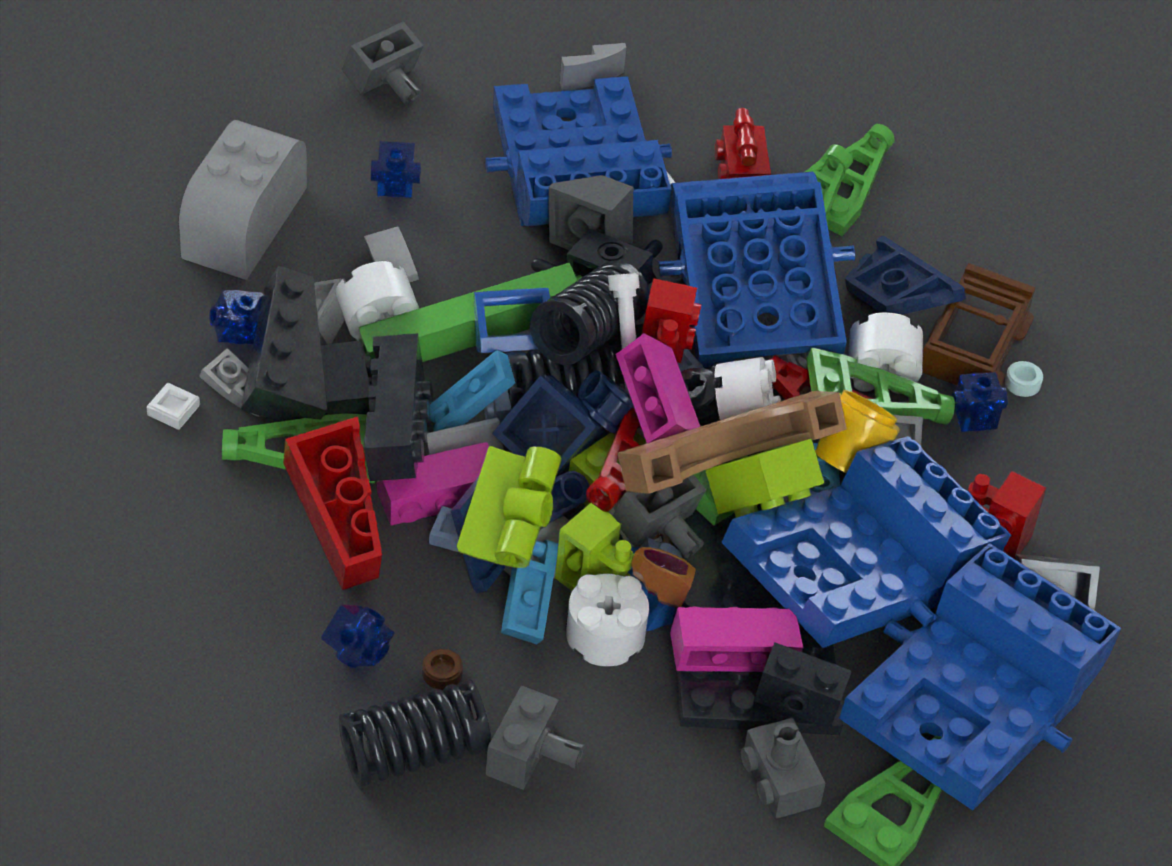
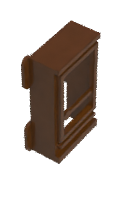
(950, 362)

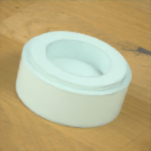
(1024, 378)

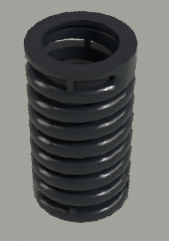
(583, 315)
(537, 364)
(421, 741)

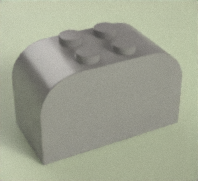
(241, 198)

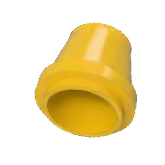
(866, 427)

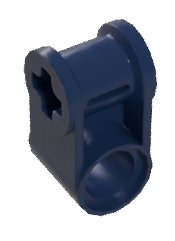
(605, 400)
(568, 493)

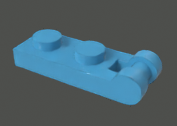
(472, 392)
(530, 595)

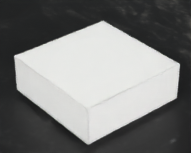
(173, 406)

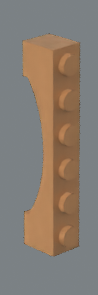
(690, 452)

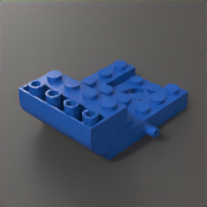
(598, 141)
(753, 252)
(868, 546)
(983, 677)

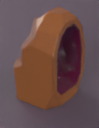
(663, 575)

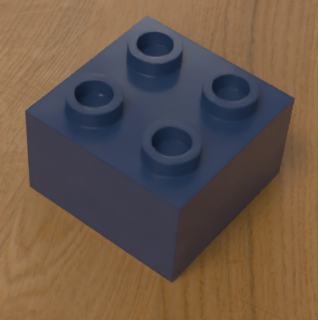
(549, 419)

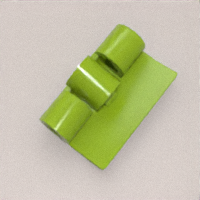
(510, 506)

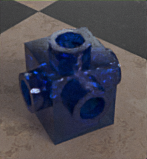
(395, 169)
(236, 316)
(979, 401)
(358, 635)

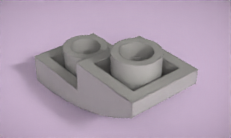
(581, 70)
(391, 247)
(227, 376)

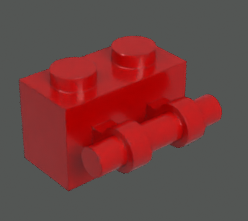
(742, 148)
(670, 314)
(1014, 506)

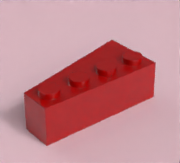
(336, 494)

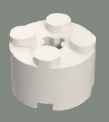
(374, 295)
(888, 344)
(745, 386)
(607, 618)

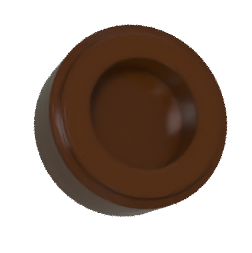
(442, 668)

